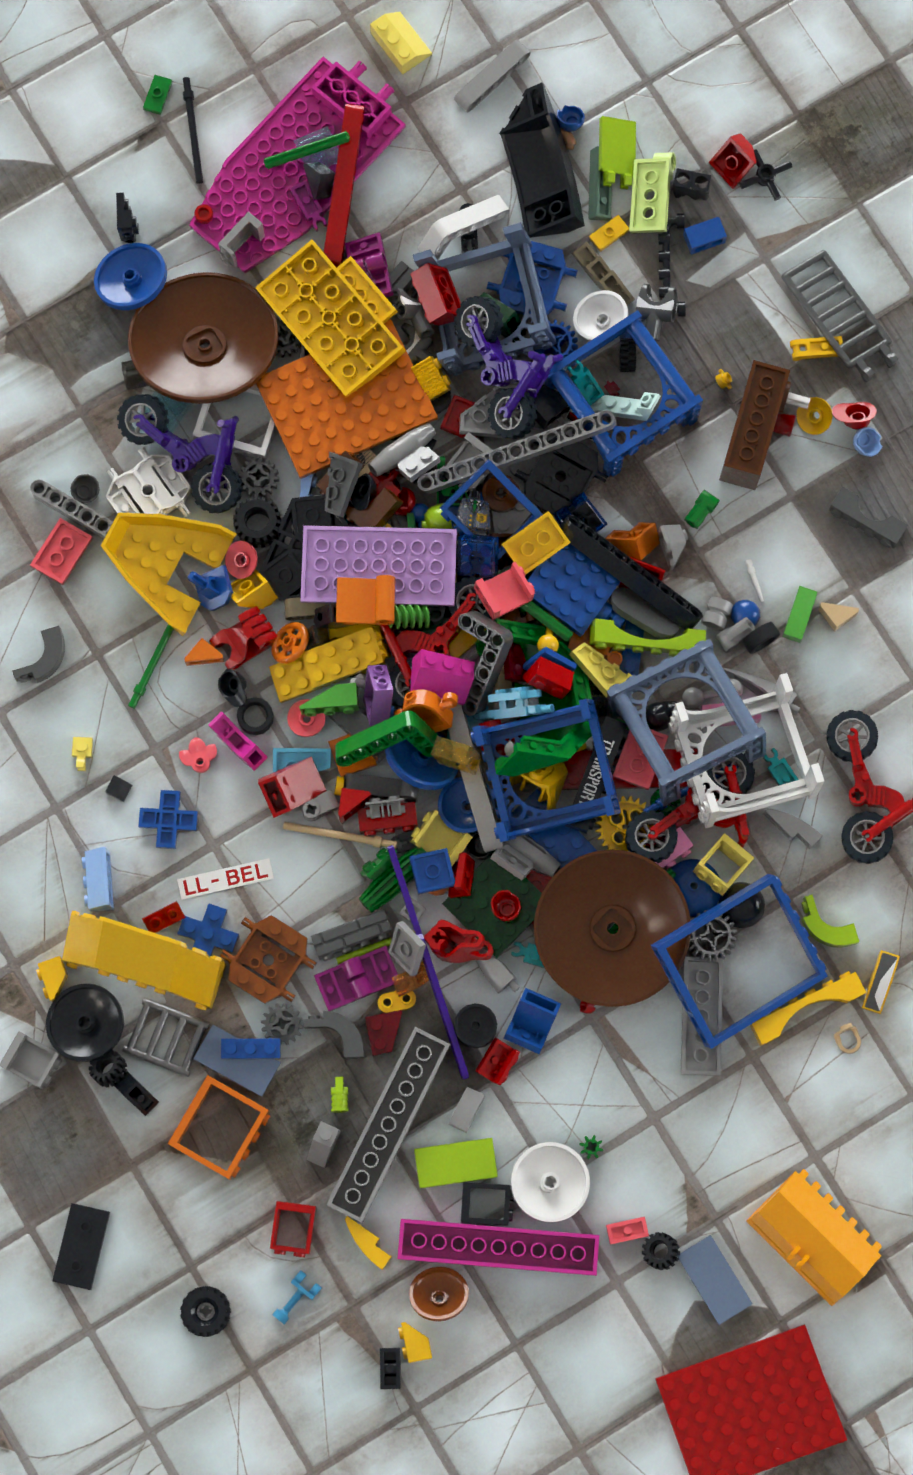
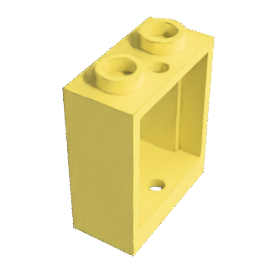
(732, 851)

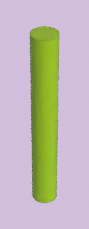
(386, 942)

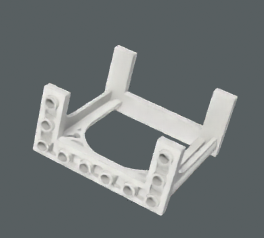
(687, 722)

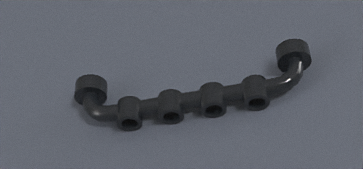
(664, 256)

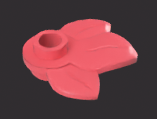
(198, 752)

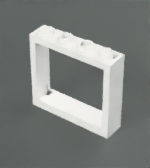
(240, 447)

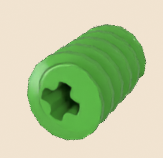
(411, 614)

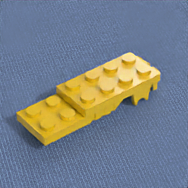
(329, 664)

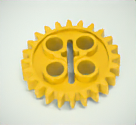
(608, 828)

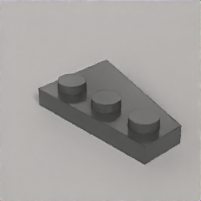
(342, 480)

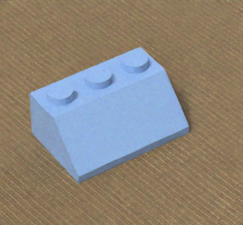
(98, 880)

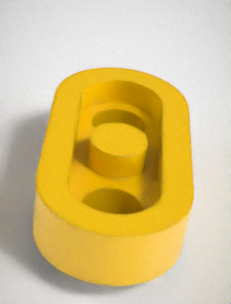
(396, 1002)

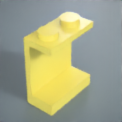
(436, 835)

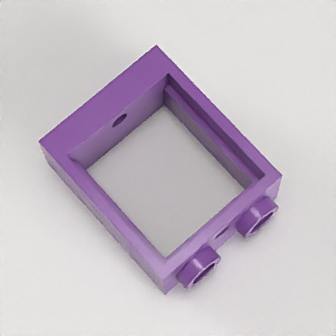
(377, 694)

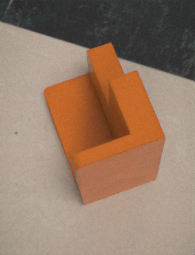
(636, 542)

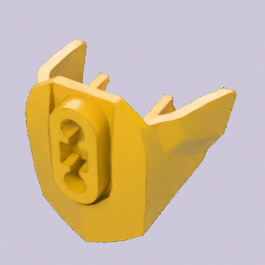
(548, 778)

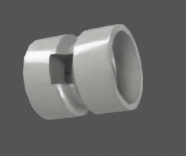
(716, 615)

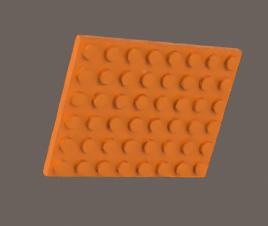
(319, 418)

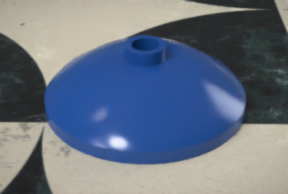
(452, 807)
(697, 899)

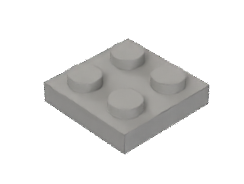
(407, 948)

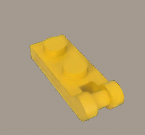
(813, 348)

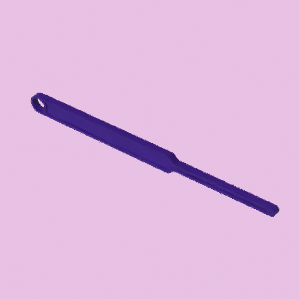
(429, 967)

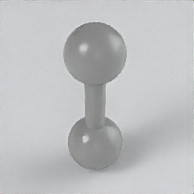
(693, 697)

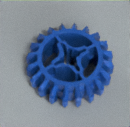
(565, 335)

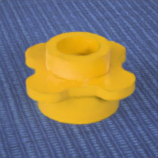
(724, 379)

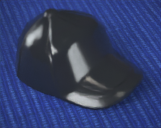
(364, 492)
(232, 687)
(659, 715)

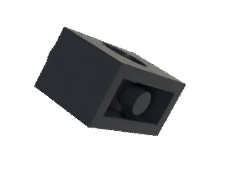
(390, 1368)

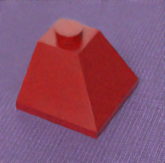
(734, 159)

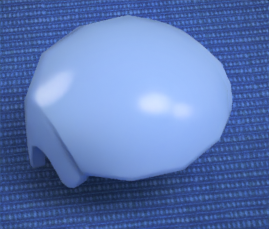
(867, 442)

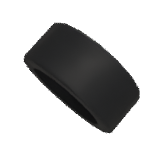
(761, 637)
(255, 730)

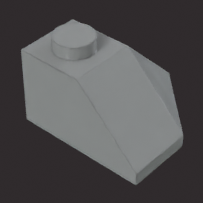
(672, 542)

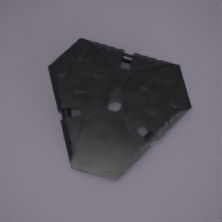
(284, 562)

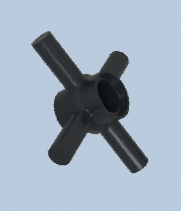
(766, 181)

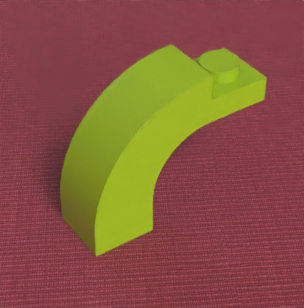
(824, 933)

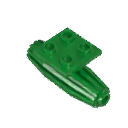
(384, 883)

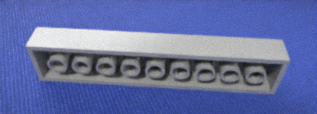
(388, 1125)

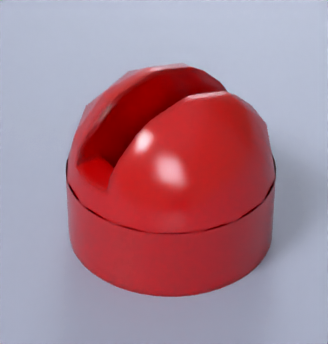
(587, 1007)

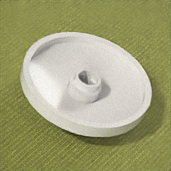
(550, 1182)

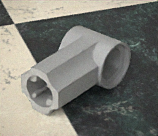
(731, 637)

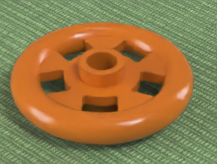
(290, 642)

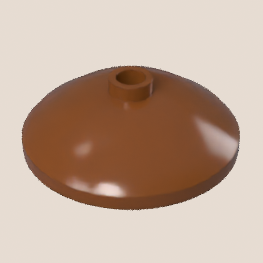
(438, 1284)

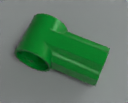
(703, 506)

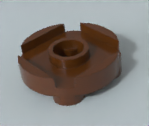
(498, 504)

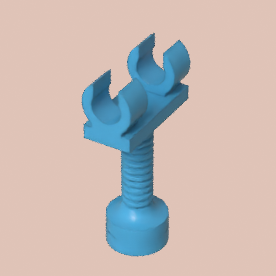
(282, 1314)

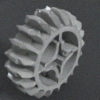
(713, 945)

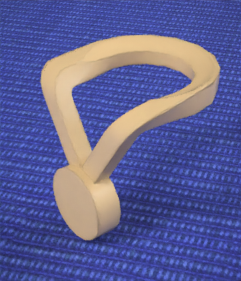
(838, 1040)

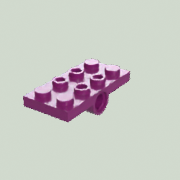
(371, 257)
(356, 978)

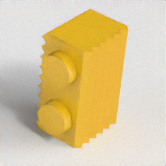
(431, 377)

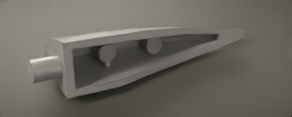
(759, 686)
(496, 972)

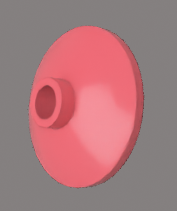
(235, 559)
(301, 728)

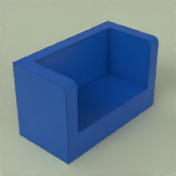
(704, 235)

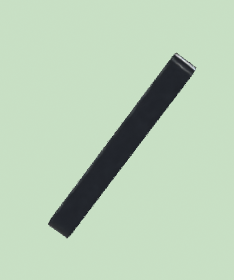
(630, 573)

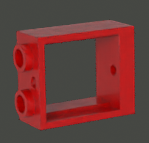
(293, 1207)

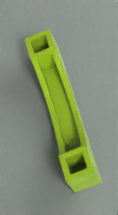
(606, 634)

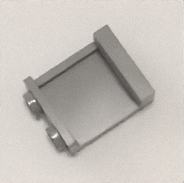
(239, 234)
(470, 448)
(31, 1060)

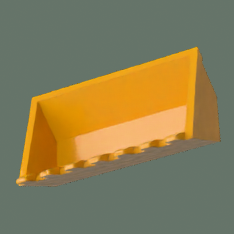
(815, 1237)

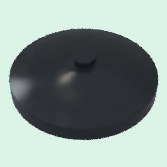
(84, 1022)

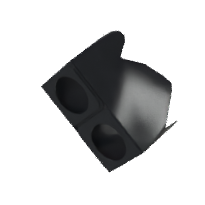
(693, 177)

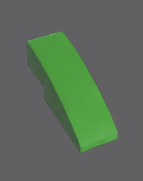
(799, 614)

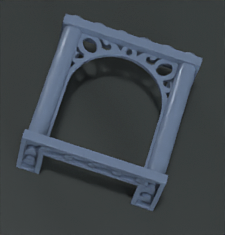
(541, 335)
(705, 661)

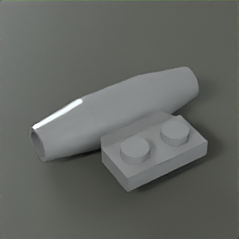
(407, 454)
(522, 855)

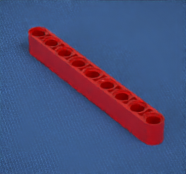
(344, 184)

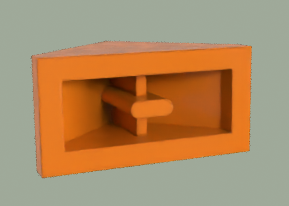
(203, 654)

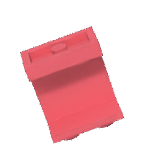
(505, 591)

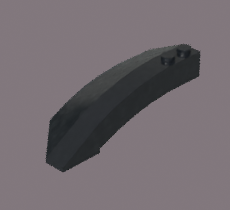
(541, 167)

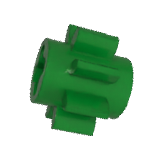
(592, 1141)

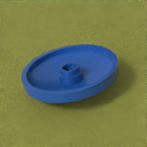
(130, 276)
(417, 768)

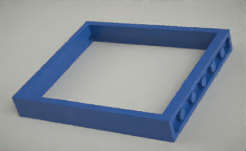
(683, 993)

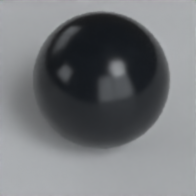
(747, 912)

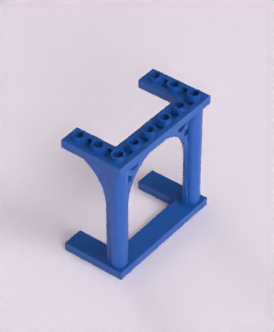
(611, 451)
(512, 827)

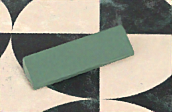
(599, 196)

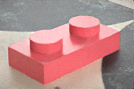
(627, 1230)

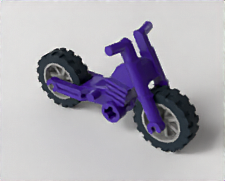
(510, 402)
(187, 453)

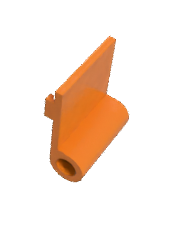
(366, 600)

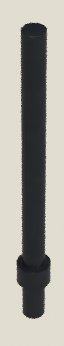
(188, 96)

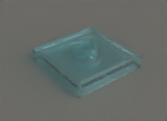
(326, 157)

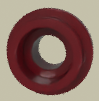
(612, 388)

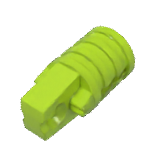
(339, 1096)

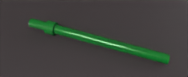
(140, 689)

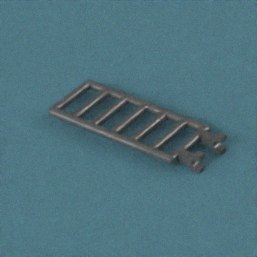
(865, 371)

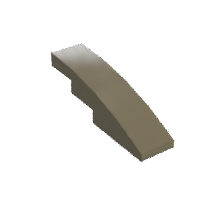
(600, 272)

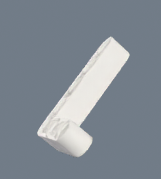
(462, 223)

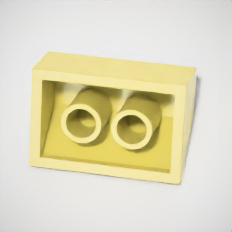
(399, 41)

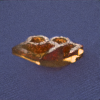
(405, 983)

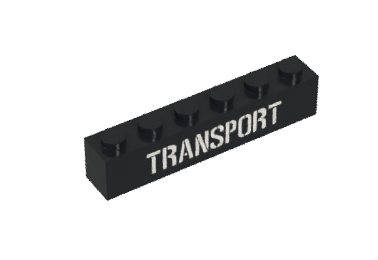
(592, 781)

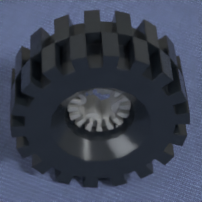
(195, 1320)

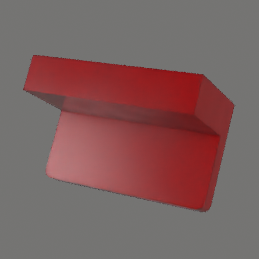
(463, 876)

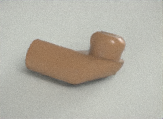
(569, 139)

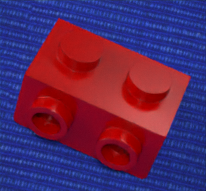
(497, 1062)

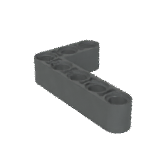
(487, 660)

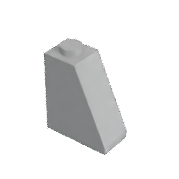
(323, 1144)

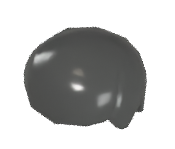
(85, 488)

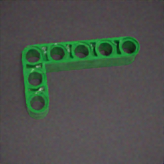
(384, 735)

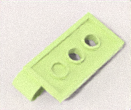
(651, 176)

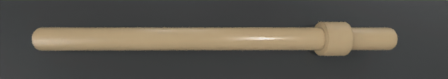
(376, 841)

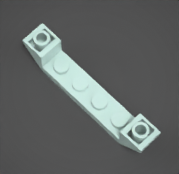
(628, 407)

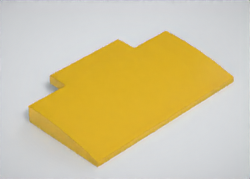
(334, 315)

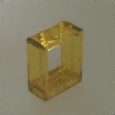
(450, 752)

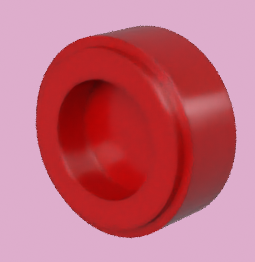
(203, 214)

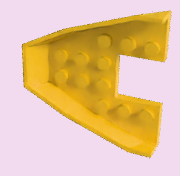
(149, 549)

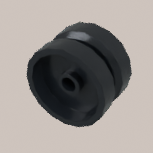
(475, 1037)

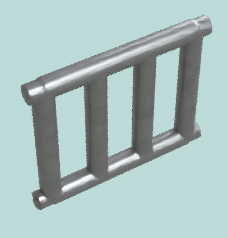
(165, 1012)

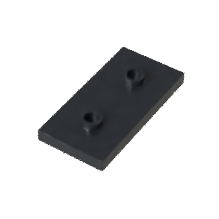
(81, 1246)

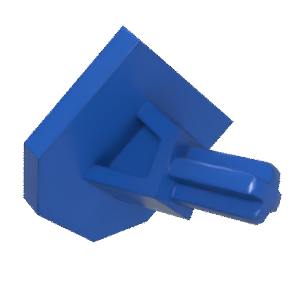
(213, 587)

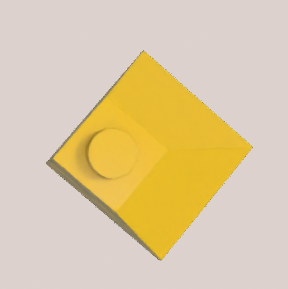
(253, 591)

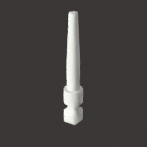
(751, 570)

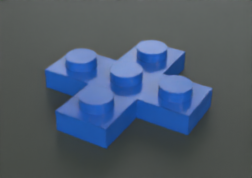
(168, 819)
(209, 931)

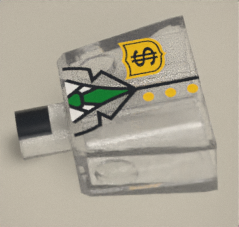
(474, 514)

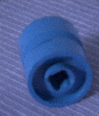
(607, 613)

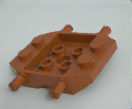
(253, 953)

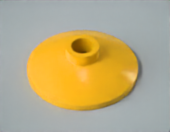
(807, 419)

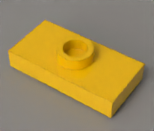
(609, 233)

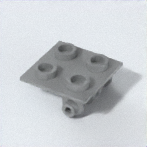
(375, 803)

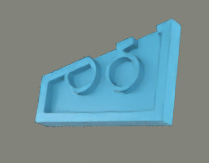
(287, 756)

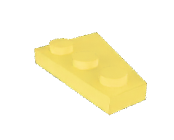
(598, 669)

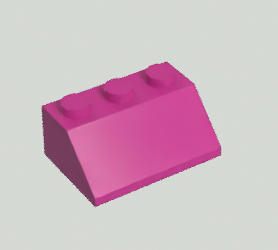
(442, 674)

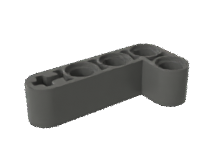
(382, 787)

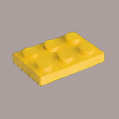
(536, 542)

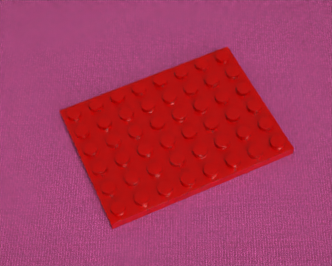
(752, 1407)

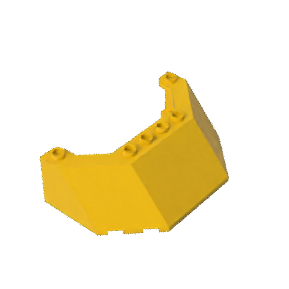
(143, 958)

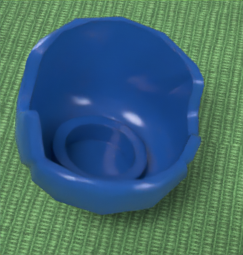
(570, 118)
(744, 609)

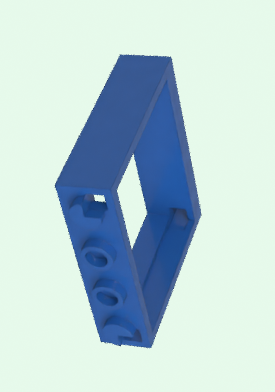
(488, 465)

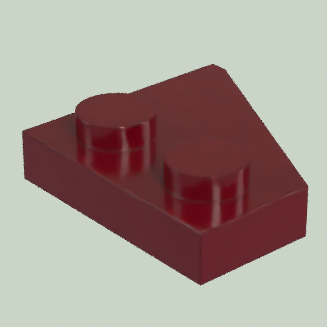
(383, 1031)

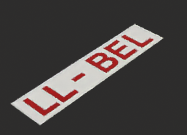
(225, 878)

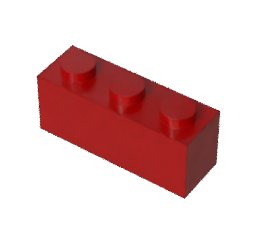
(386, 824)

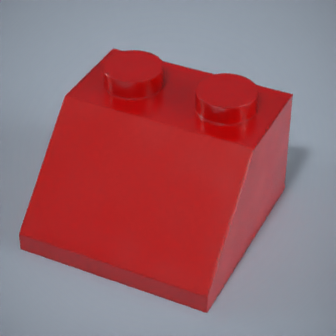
(549, 677)

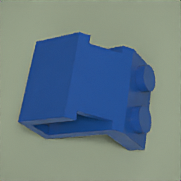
(532, 1021)

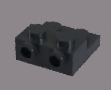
(126, 222)

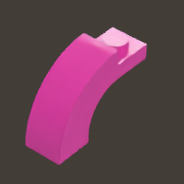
(237, 741)

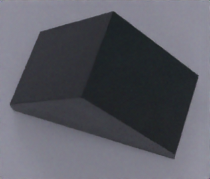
(319, 179)

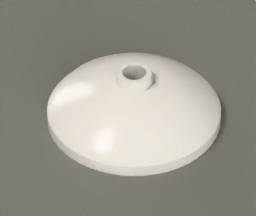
(597, 308)

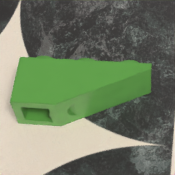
(336, 699)

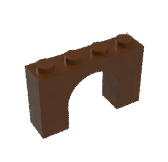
(377, 512)

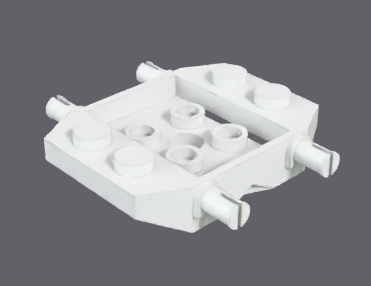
(142, 476)

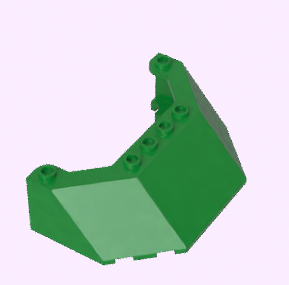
(552, 745)

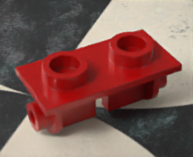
(164, 917)

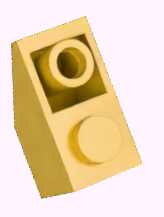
(53, 975)
(416, 1344)

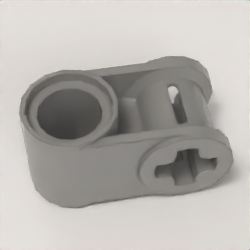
(323, 805)

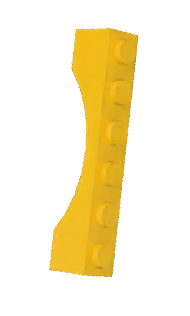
(843, 990)

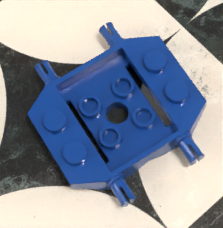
(511, 289)

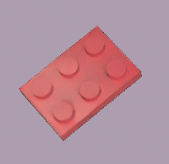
(61, 551)
(632, 763)

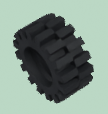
(627, 355)
(113, 1074)
(669, 1259)

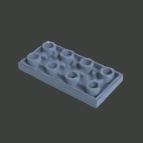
(249, 1073)
(714, 1279)

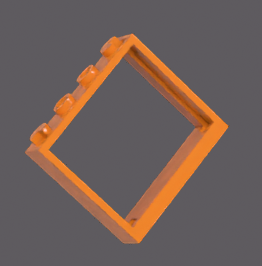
(188, 1117)

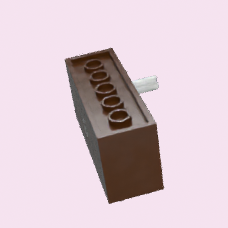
(762, 400)

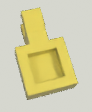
(81, 750)

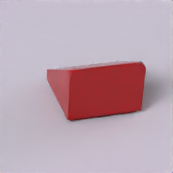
(784, 424)

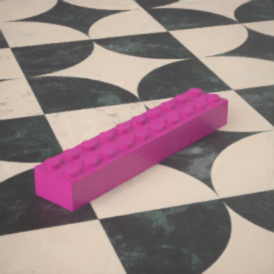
(498, 1247)

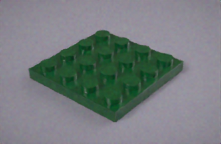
(476, 911)

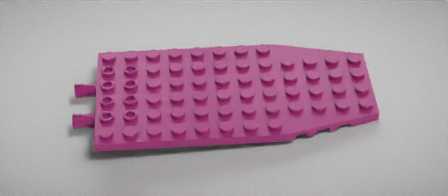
(249, 186)

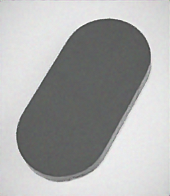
(642, 614)

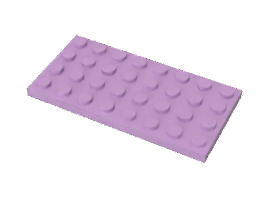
(417, 558)

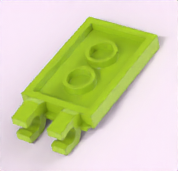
(617, 150)

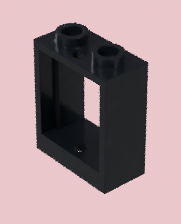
(508, 1213)

